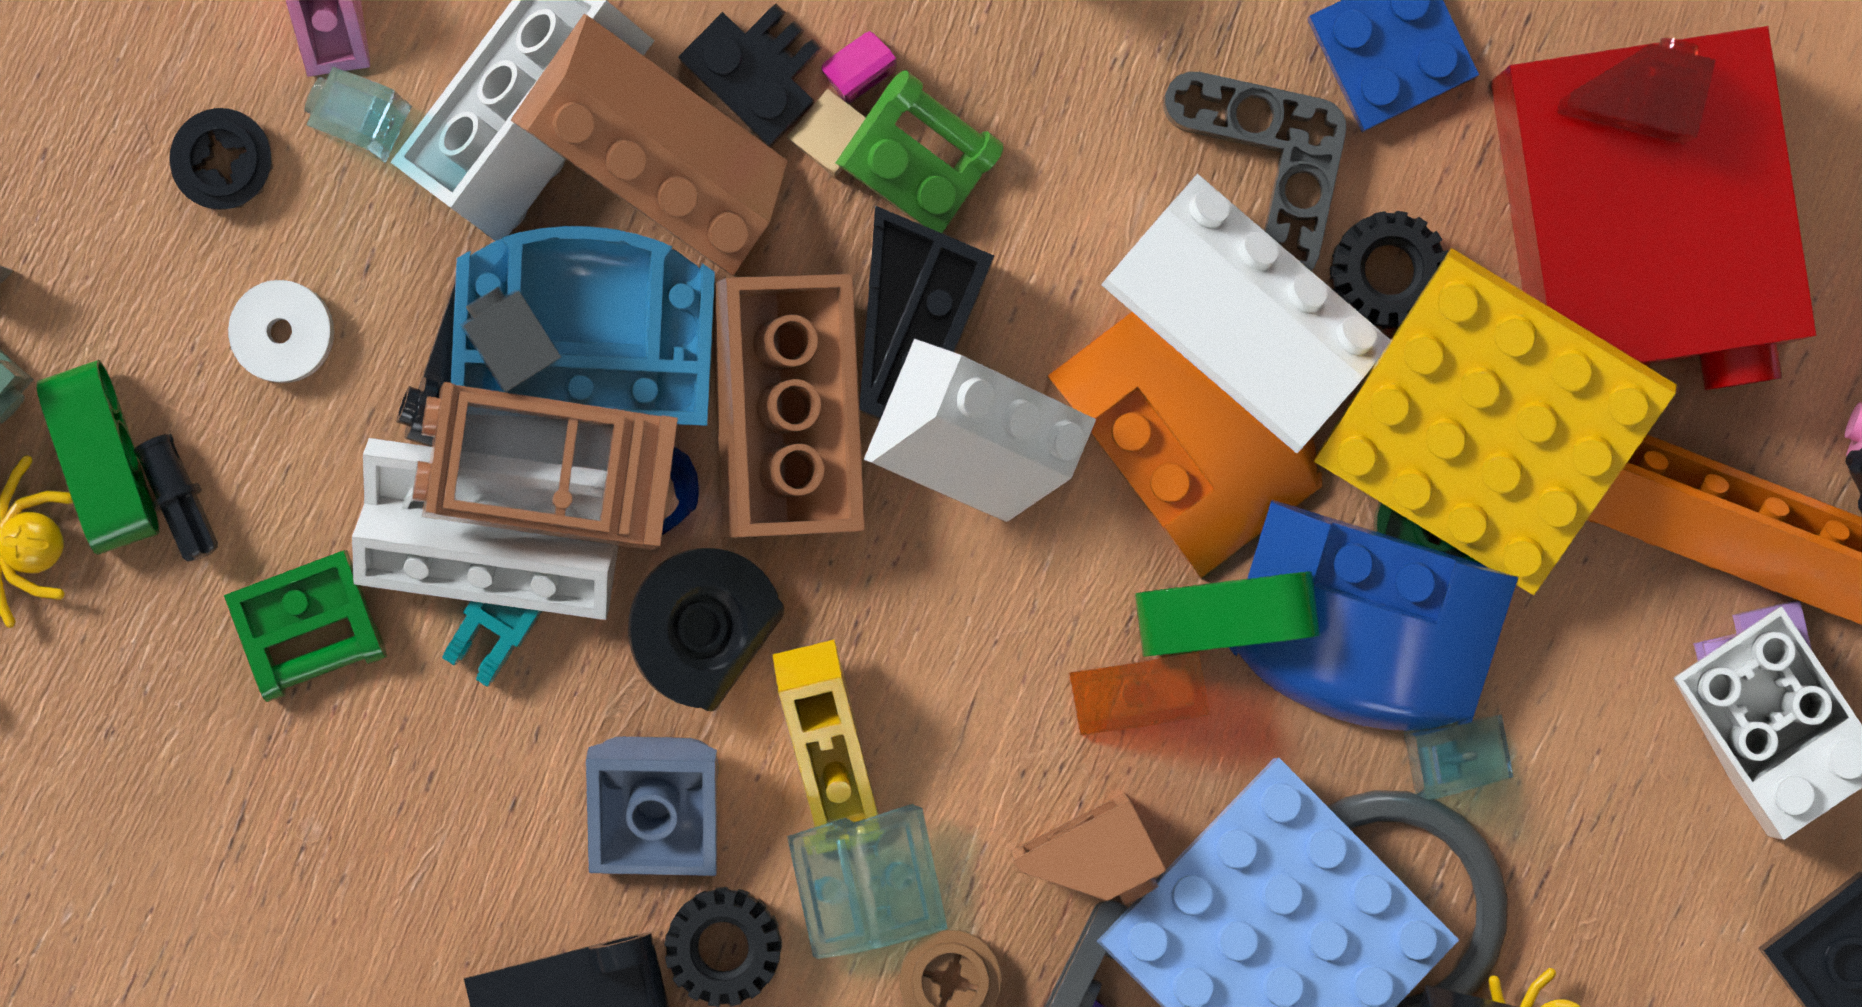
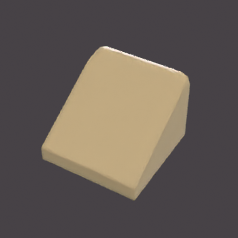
(826, 131)

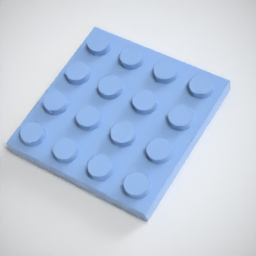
(1278, 913)

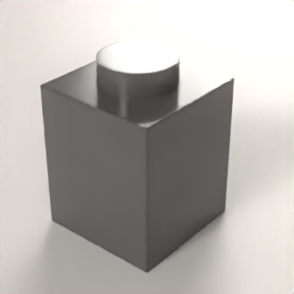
(508, 337)

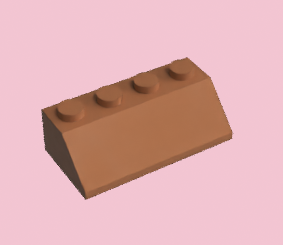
(654, 144)
(787, 405)

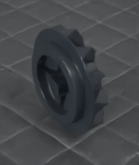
(194, 146)

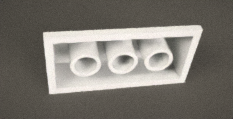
(468, 145)
(1247, 313)

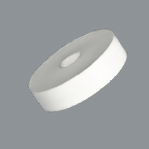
(252, 325)

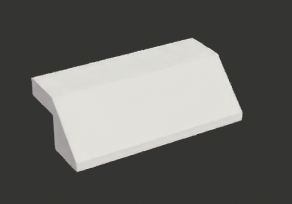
(468, 561)

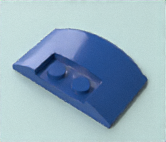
(1397, 621)

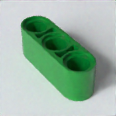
(97, 457)
(1227, 614)

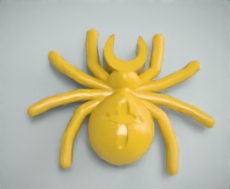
(27, 540)

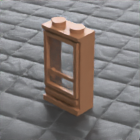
(546, 466)

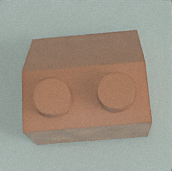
(1096, 854)

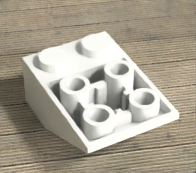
(1776, 724)

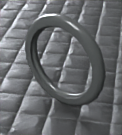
(1474, 855)

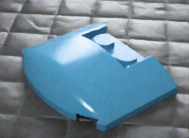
(616, 308)

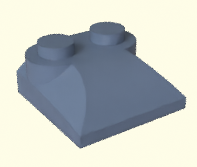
(652, 806)

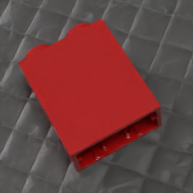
(1656, 237)

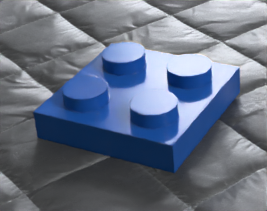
(1391, 54)

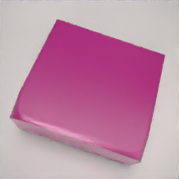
(859, 66)

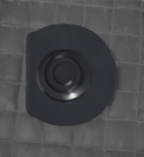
(701, 624)

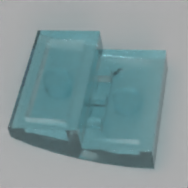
(867, 882)

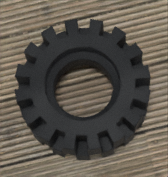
(1356, 246)
(723, 986)

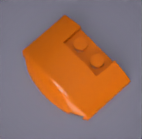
(1183, 442)

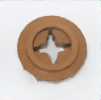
(935, 953)

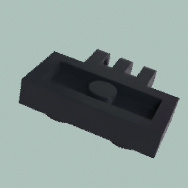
(754, 71)

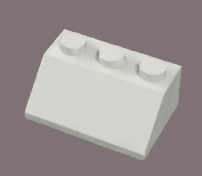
(976, 433)

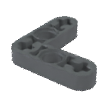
(1296, 153)

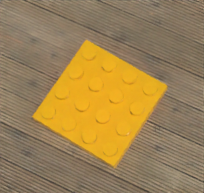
(1494, 421)

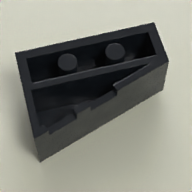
(918, 290)

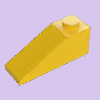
(824, 733)

